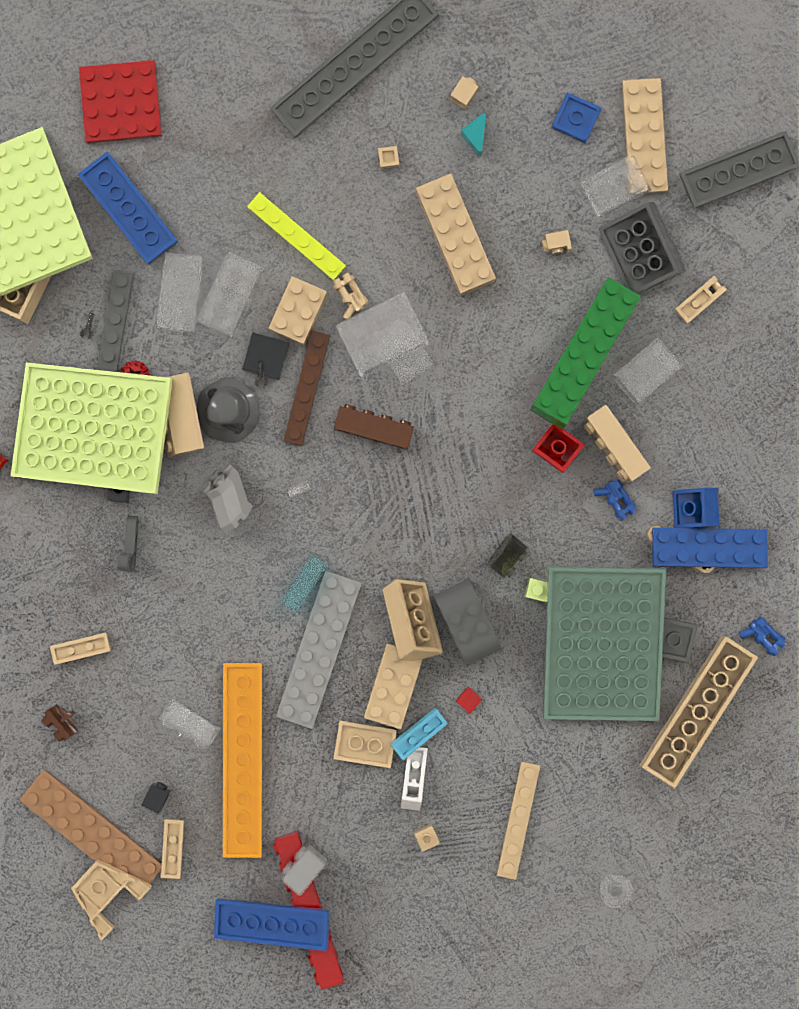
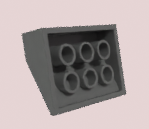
(642, 248)

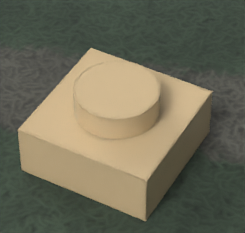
(388, 157)

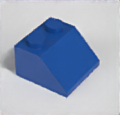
(696, 508)

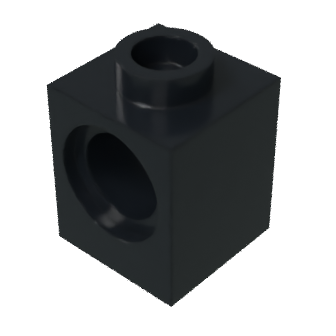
(118, 497)
(156, 797)

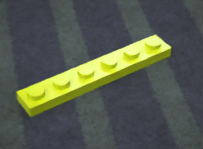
(296, 236)

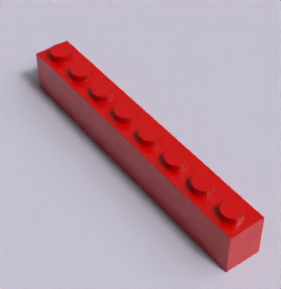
(325, 962)

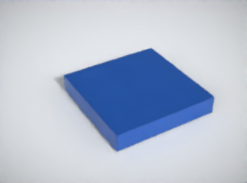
(576, 117)

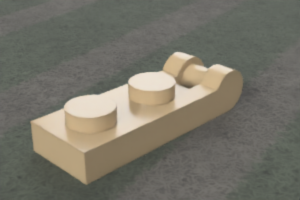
(700, 300)

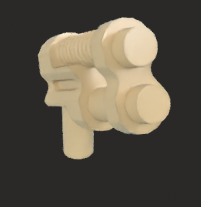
(355, 300)

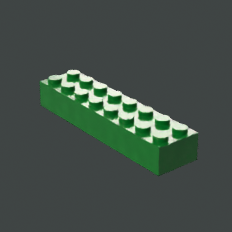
(585, 353)

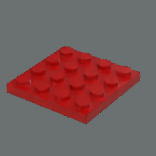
(120, 101)

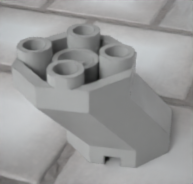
(227, 497)

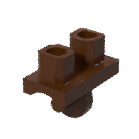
(62, 721)

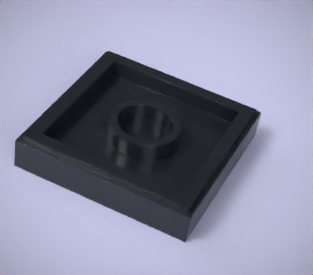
(269, 351)

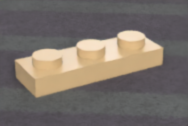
(80, 648)
(172, 848)

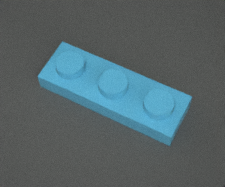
(418, 734)

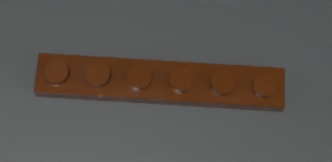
(306, 388)

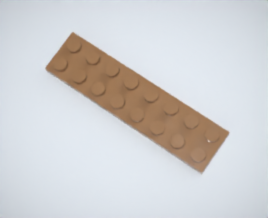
(88, 828)

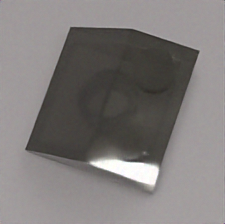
(507, 555)

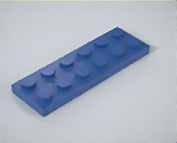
(127, 208)
(709, 547)
(271, 924)

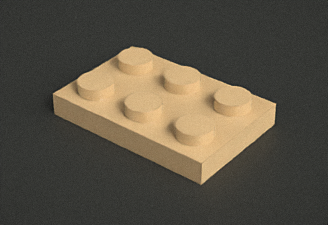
(364, 744)

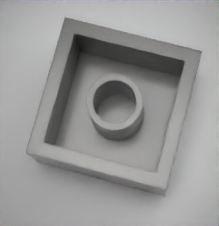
(304, 869)

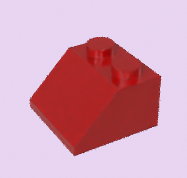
(558, 448)

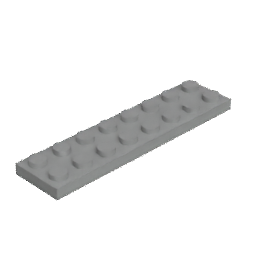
(318, 649)

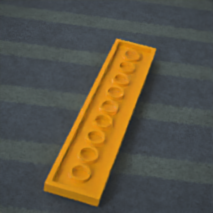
(242, 760)

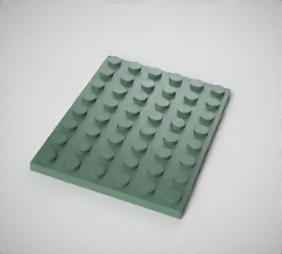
(604, 643)

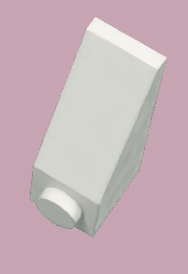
(414, 779)

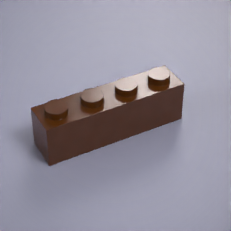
(374, 428)

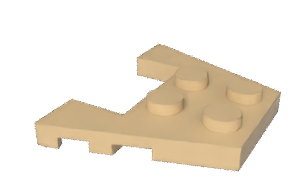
(99, 887)

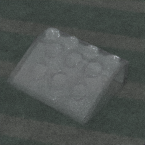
(382, 334)

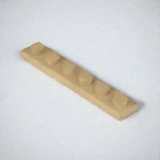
(518, 820)

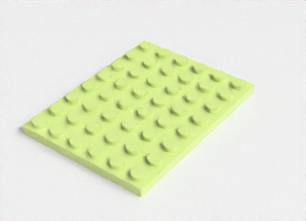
(36, 215)
(92, 427)

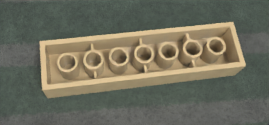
(698, 711)

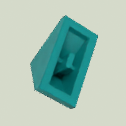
(474, 134)

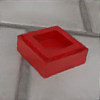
(468, 700)

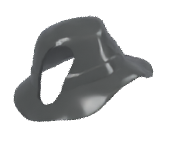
(229, 405)

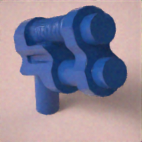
(614, 492)
(760, 630)

